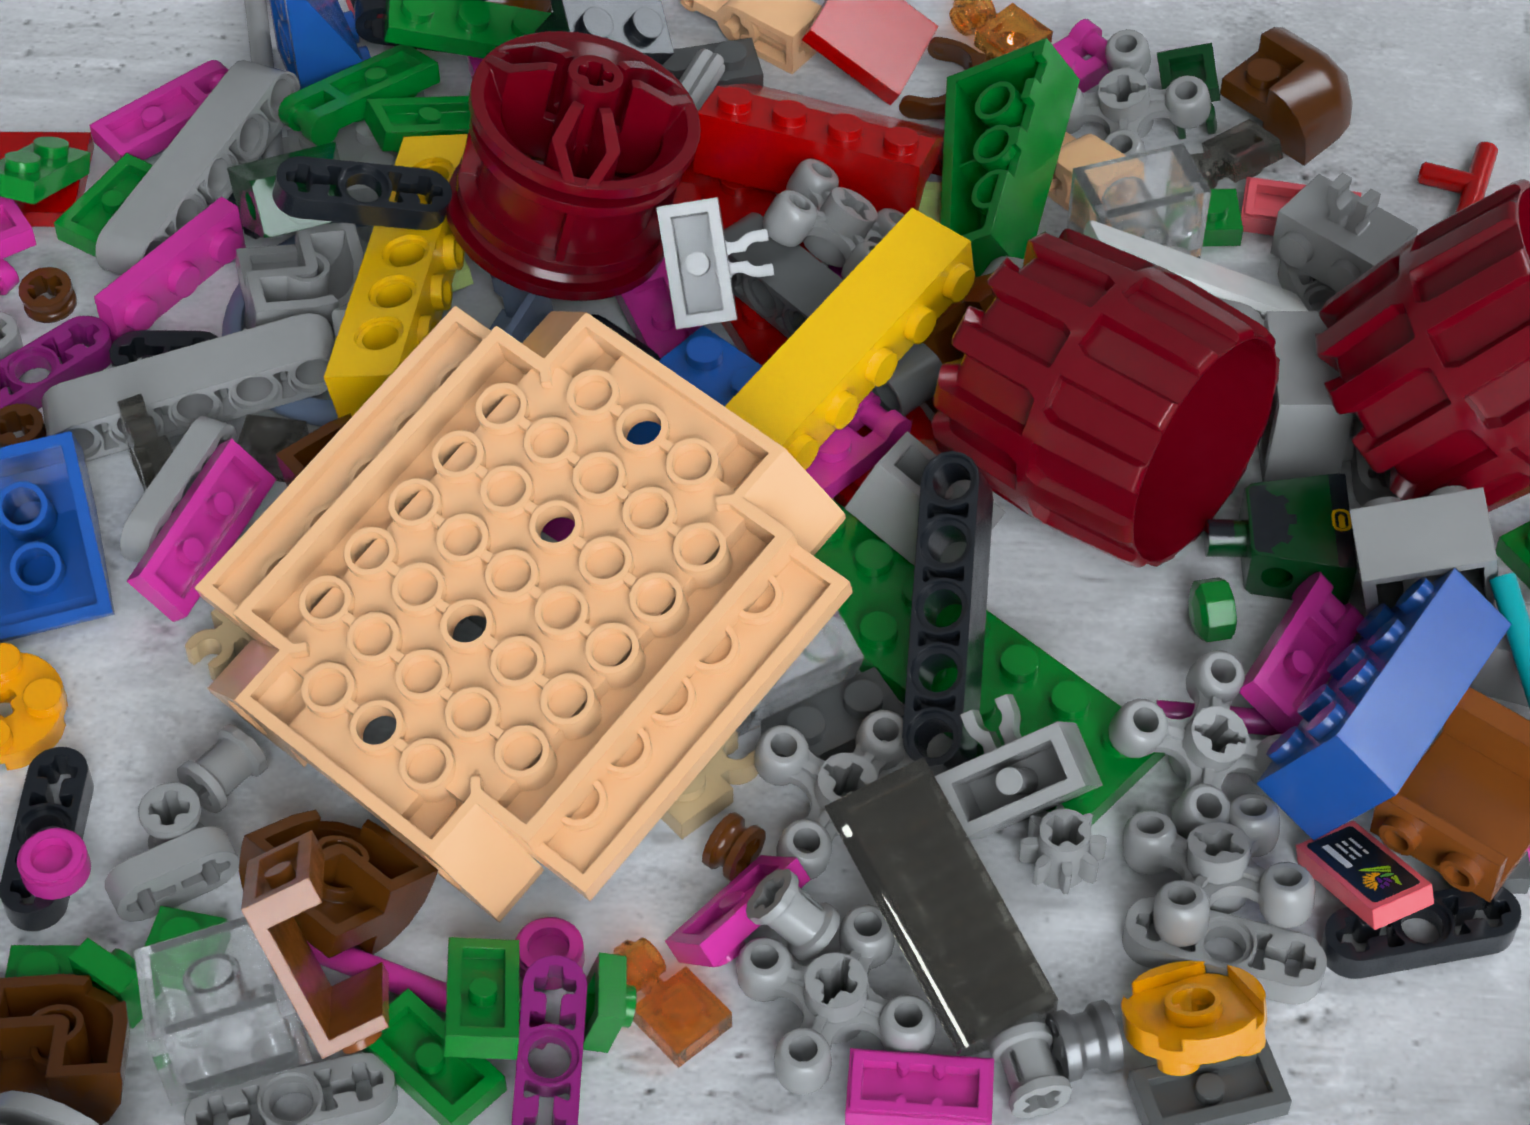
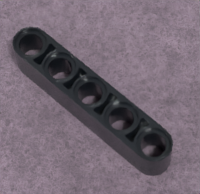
(935, 588)

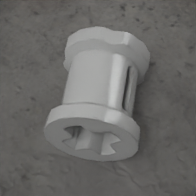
(223, 767)
(169, 812)
(793, 914)
(1030, 1070)

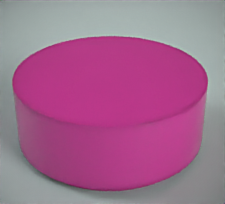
(54, 863)
(546, 938)

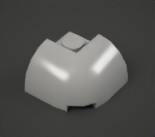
(301, 276)

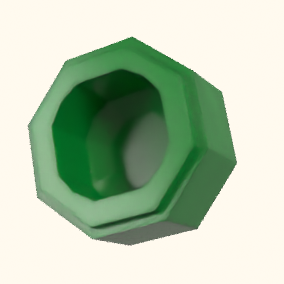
(1212, 609)

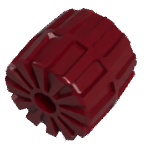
(1441, 354)
(1107, 396)

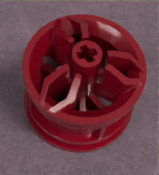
(583, 115)

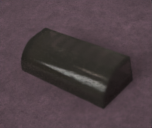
(942, 907)

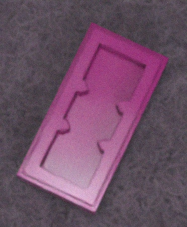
(918, 1089)

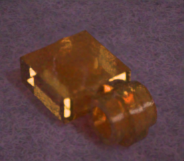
(995, 31)
(675, 1013)

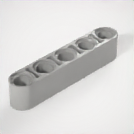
(192, 172)
(207, 379)

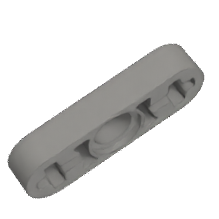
(172, 484)
(1249, 935)
(309, 1080)

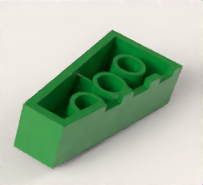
(1003, 147)

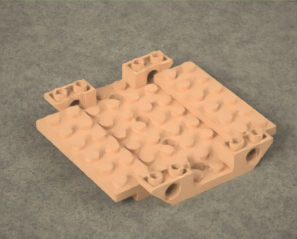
(601, 654)

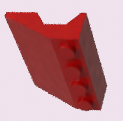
(764, 133)

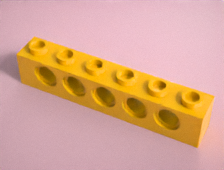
(398, 288)

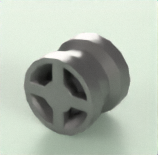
(1085, 1040)

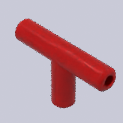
(1470, 184)

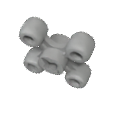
(1127, 102)
(827, 218)
(1200, 746)
(825, 780)
(1217, 869)
(834, 999)

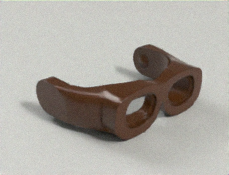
(945, 50)

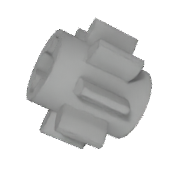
(1062, 848)

